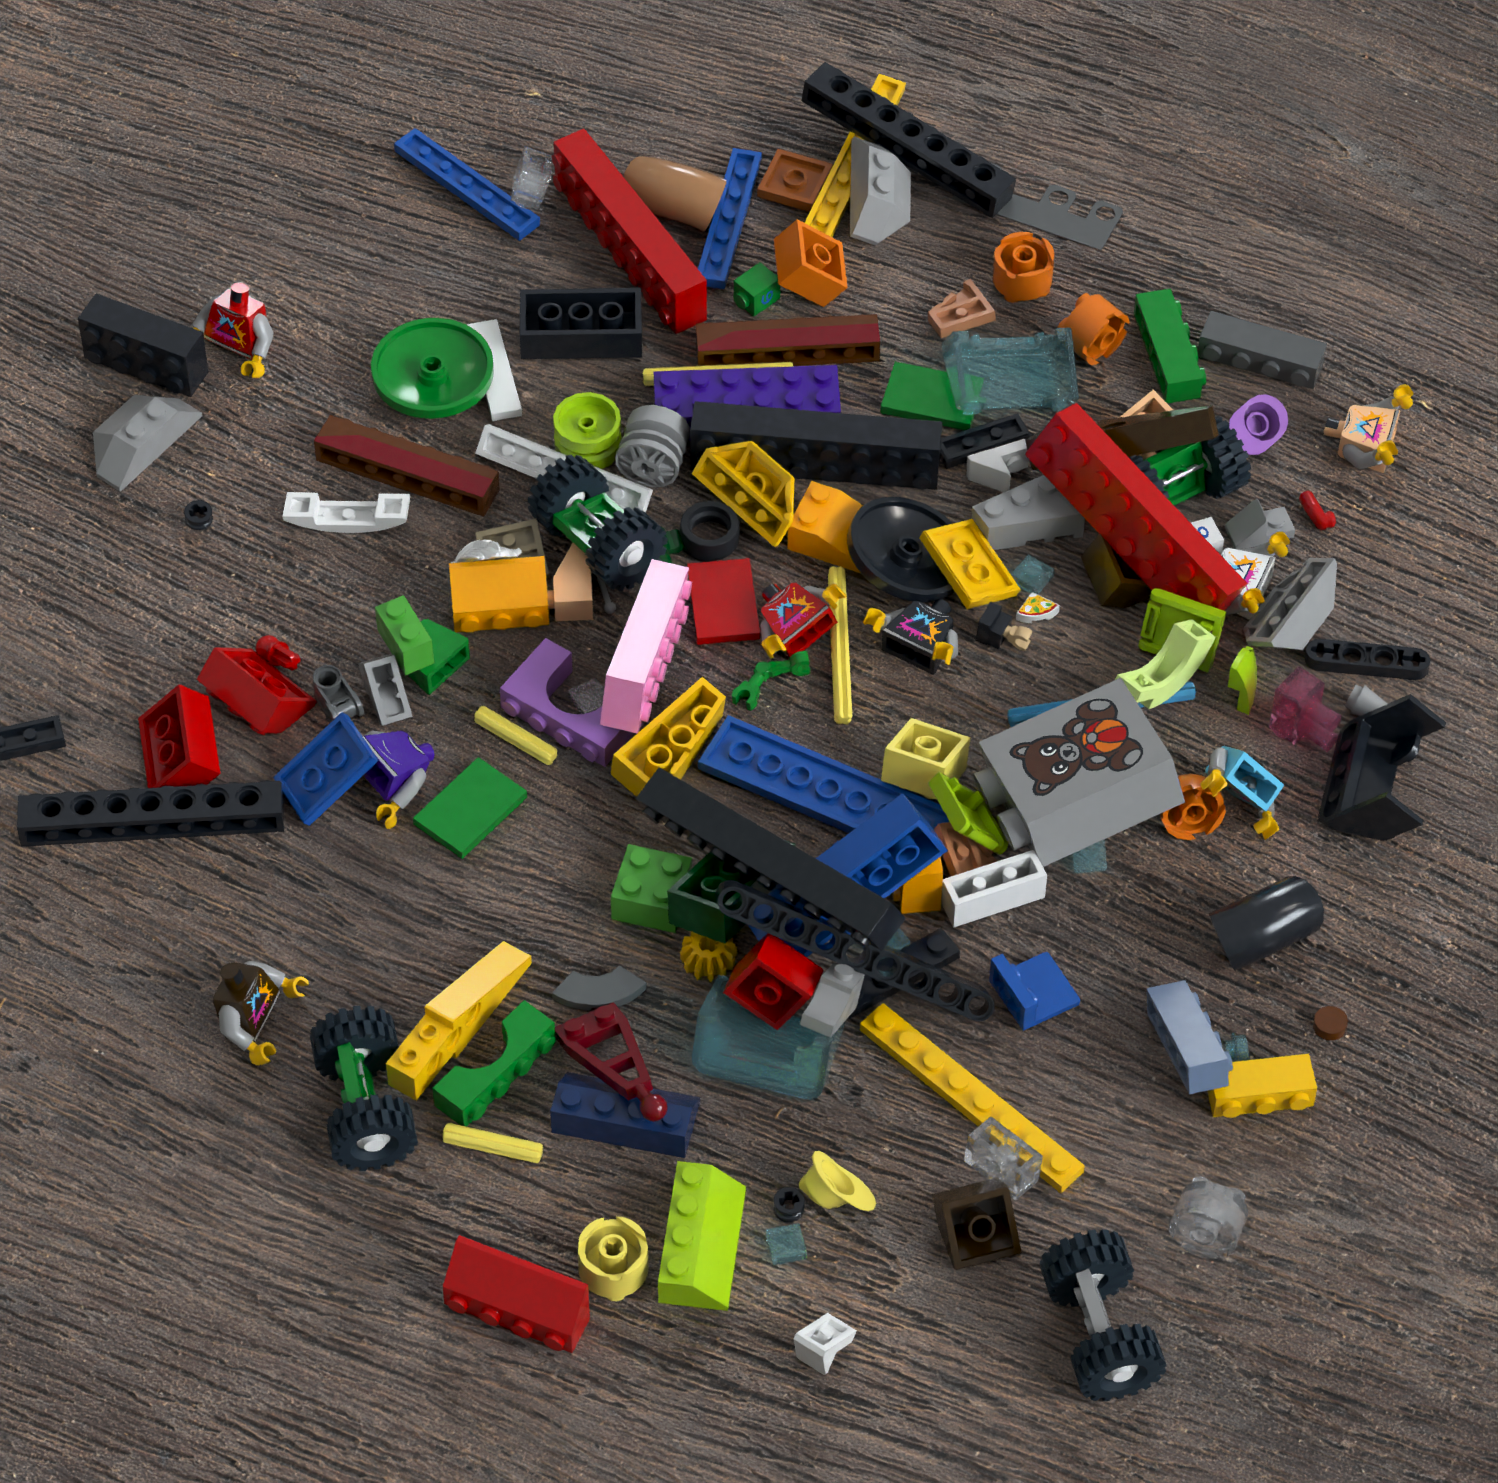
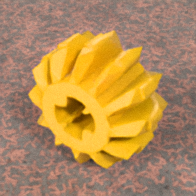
(707, 956)

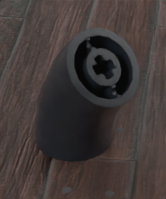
(1268, 920)

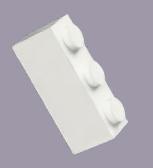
(993, 888)

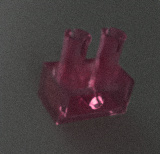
(1299, 711)

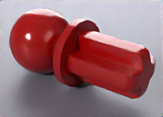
(277, 652)

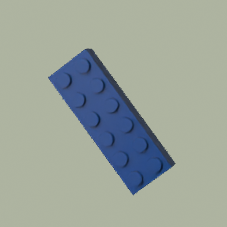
(877, 855)

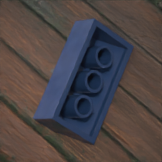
(596, 1112)

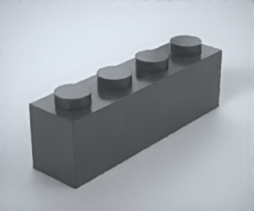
(1262, 349)

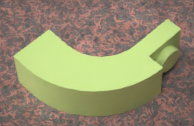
(1171, 666)

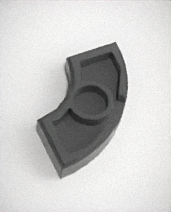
(590, 992)

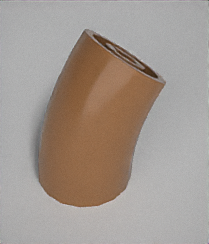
(676, 190)

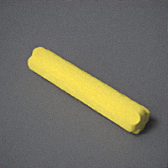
(515, 735)
(492, 1143)

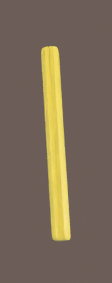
(840, 652)

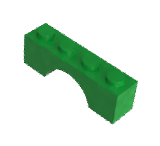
(467, 1092)

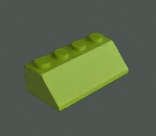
(701, 1238)

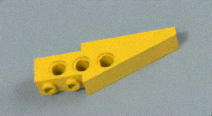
(454, 1019)

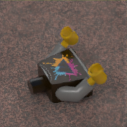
(246, 1001)

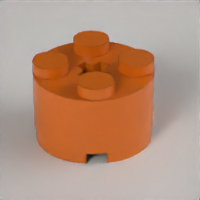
(1023, 267)
(1095, 327)

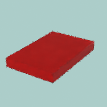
(723, 601)

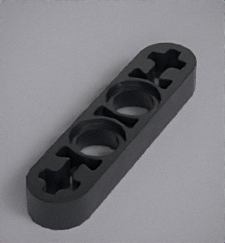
(1367, 653)

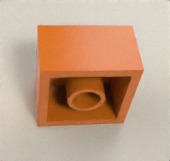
(810, 263)

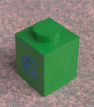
(756, 289)

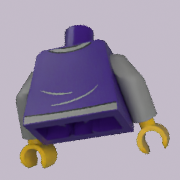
(399, 770)

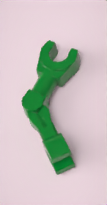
(797, 664)

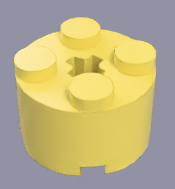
(613, 1257)

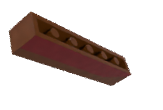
(790, 340)
(407, 465)

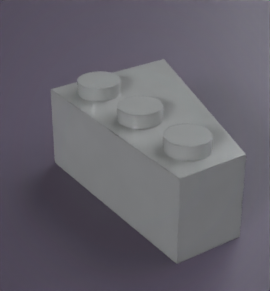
(1027, 514)

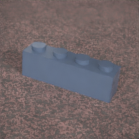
(1188, 1037)

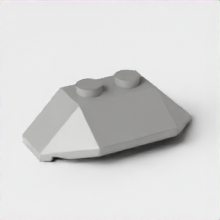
(878, 192)
(138, 436)
(1295, 607)

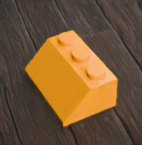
(499, 594)

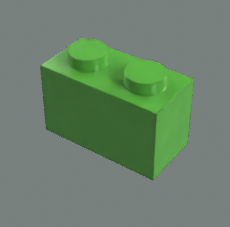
(404, 635)

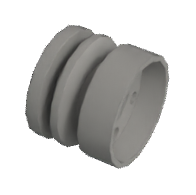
(653, 446)

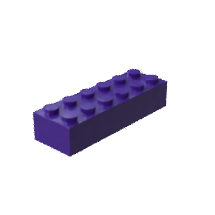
(774, 387)

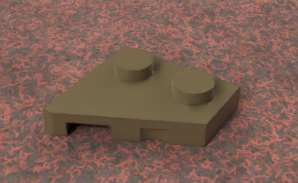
(517, 535)

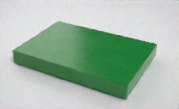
(922, 395)
(470, 807)

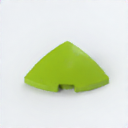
(1244, 678)

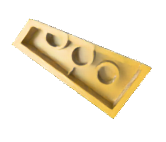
(670, 738)

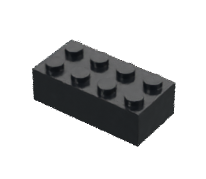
(580, 323)
(143, 345)

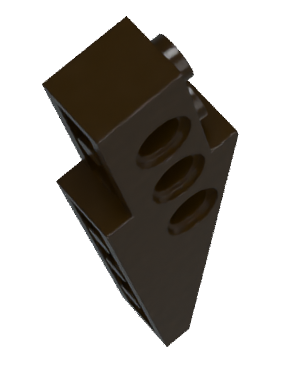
(1156, 430)

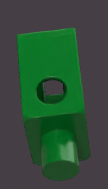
(449, 653)

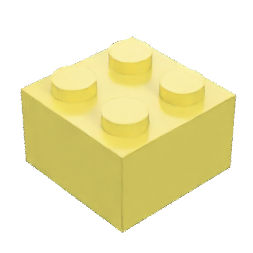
(921, 753)

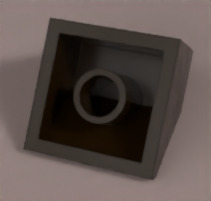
(1112, 577)
(977, 1223)

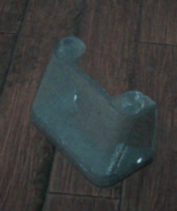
(1011, 371)
(748, 1051)

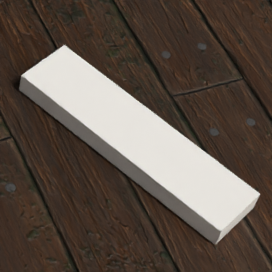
(502, 394)

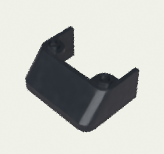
(1365, 767)

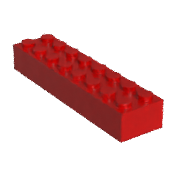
(630, 231)
(1131, 511)

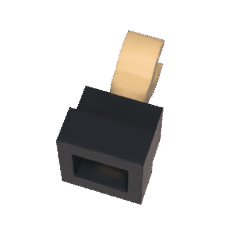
(996, 626)

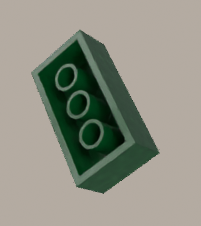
(694, 903)

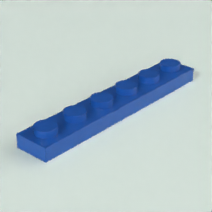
(466, 184)
(729, 217)

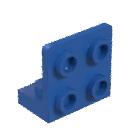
(1032, 988)

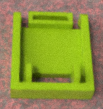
(1168, 608)
(968, 813)

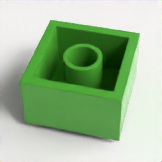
(643, 885)

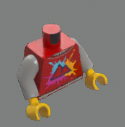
(237, 325)
(797, 616)

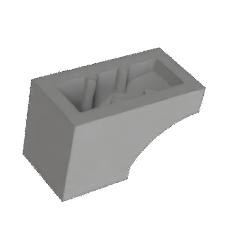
(385, 689)
(833, 999)

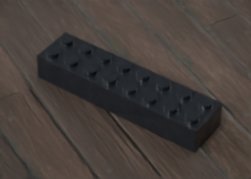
(826, 443)

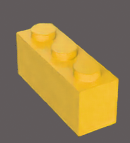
(1266, 1086)

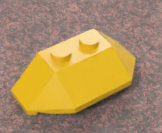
(751, 486)

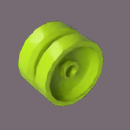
(588, 427)

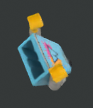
(1245, 780)

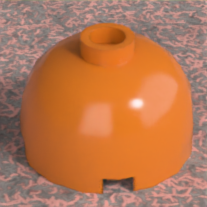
(1198, 813)

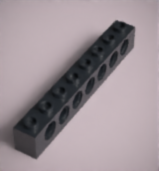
(909, 139)
(150, 813)

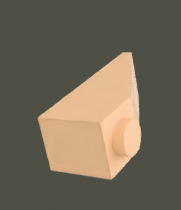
(572, 588)

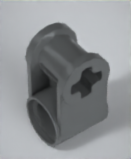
(338, 696)

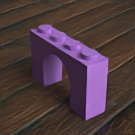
(528, 696)

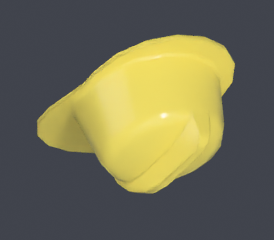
(834, 1186)

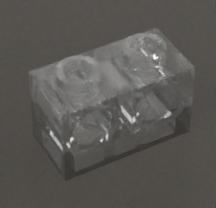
(531, 178)

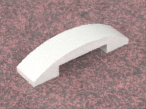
(346, 516)

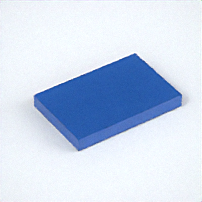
(326, 768)

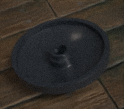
(889, 551)

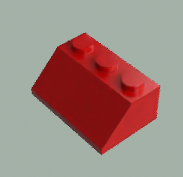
(254, 689)
(179, 740)

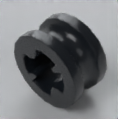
(202, 508)
(798, 1201)

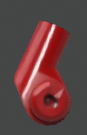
(1315, 512)

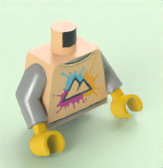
(1370, 431)

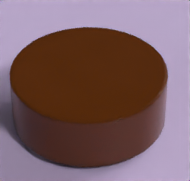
(1330, 1023)

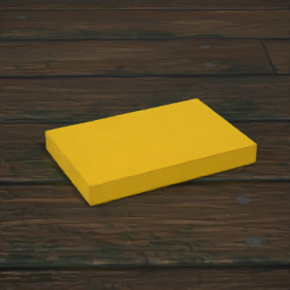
(969, 563)

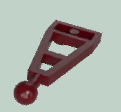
(601, 1025)

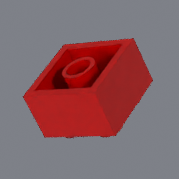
(773, 981)

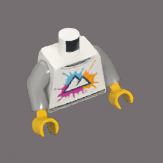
(1256, 568)

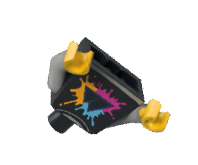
(917, 633)

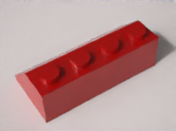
(516, 1295)

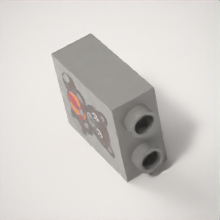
(1078, 774)

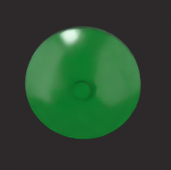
(432, 368)

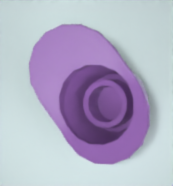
(1259, 423)

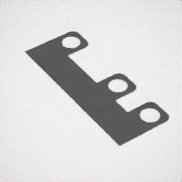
(1057, 220)

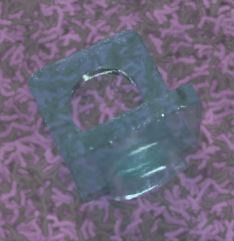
(1090, 858)

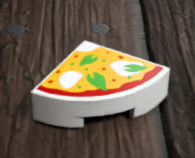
(1036, 609)

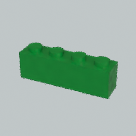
(1169, 346)

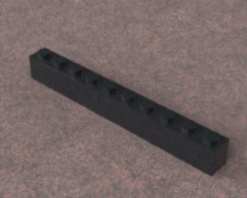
(771, 860)

